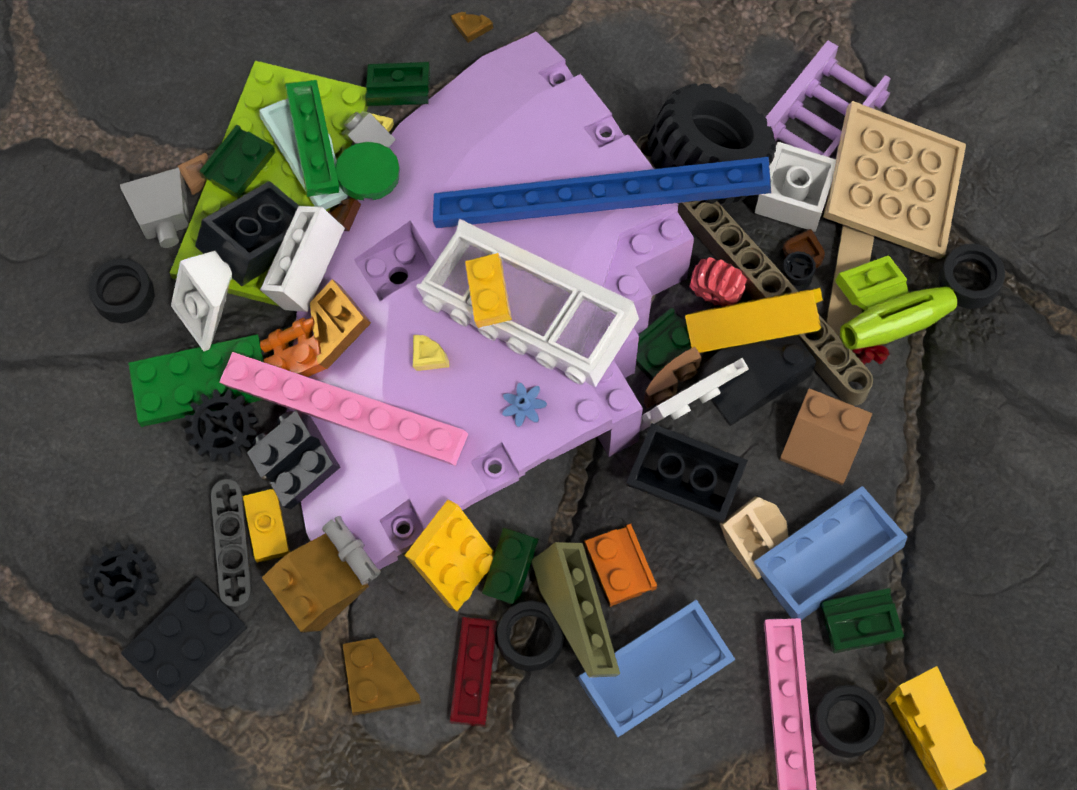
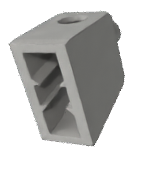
(159, 205)

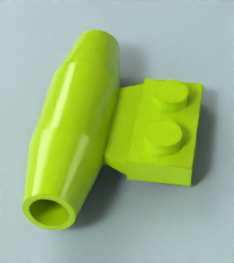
(887, 304)

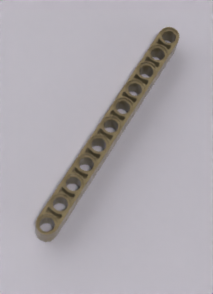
(768, 275)

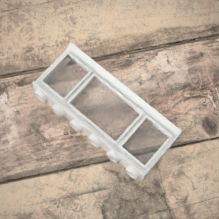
(552, 310)

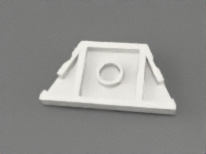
(703, 390)

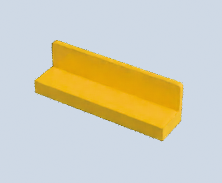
(754, 320)

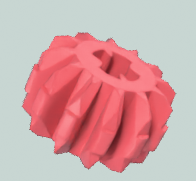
(718, 282)

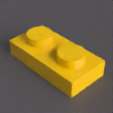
(488, 290)

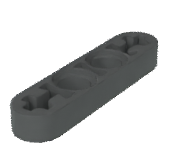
(228, 544)

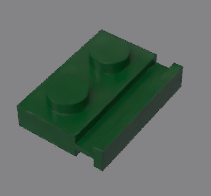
(398, 84)
(237, 161)
(662, 343)
(862, 620)

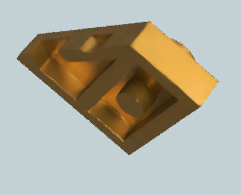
(336, 322)
(375, 678)

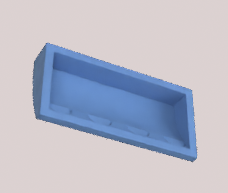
(830, 553)
(658, 668)

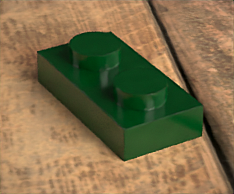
(510, 566)

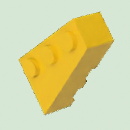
(936, 730)

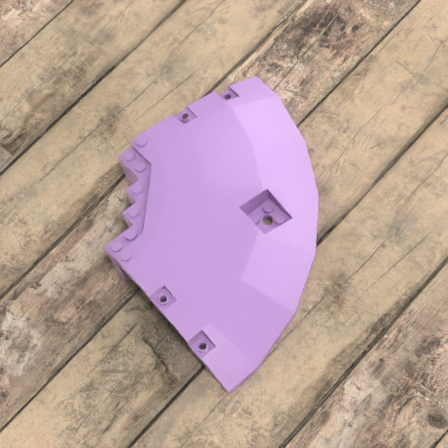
(482, 130)

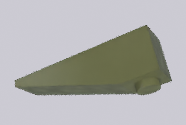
(574, 602)

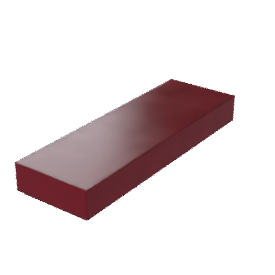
(473, 672)

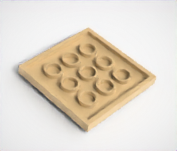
(895, 180)

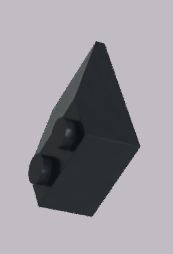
(248, 231)
(773, 370)

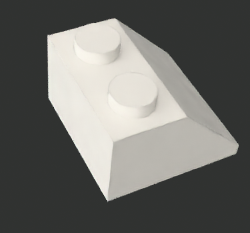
(797, 187)
(201, 295)

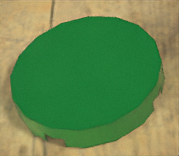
(367, 171)

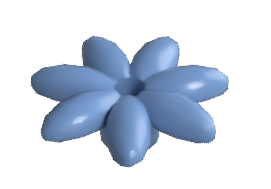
(526, 409)

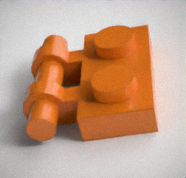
(299, 357)

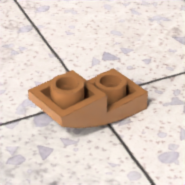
(665, 382)

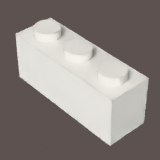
(302, 258)

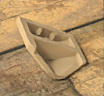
(754, 531)

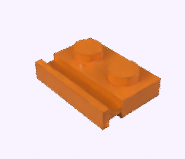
(620, 565)

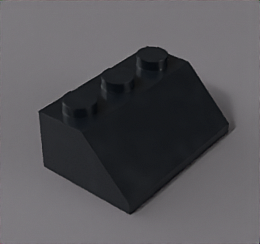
(687, 473)

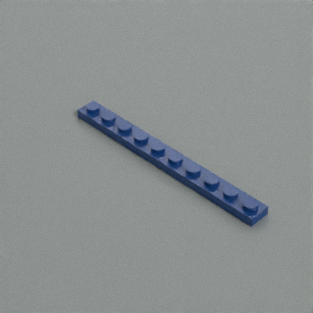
(603, 192)

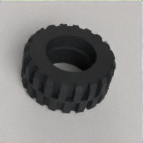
(708, 127)

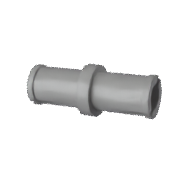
(351, 550)

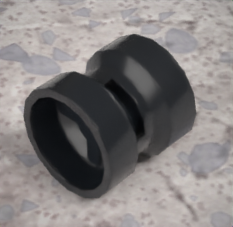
(799, 265)

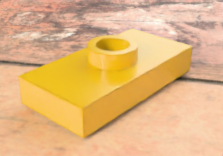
(266, 525)

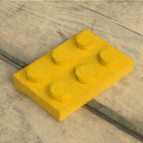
(451, 555)

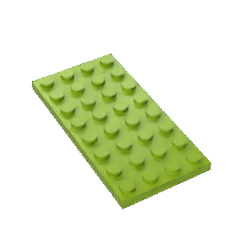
(262, 89)

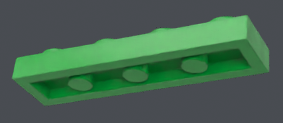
(312, 138)

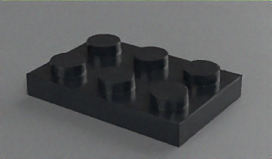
(183, 640)

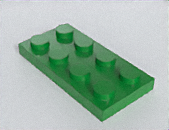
(173, 381)

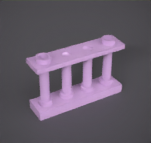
(809, 85)

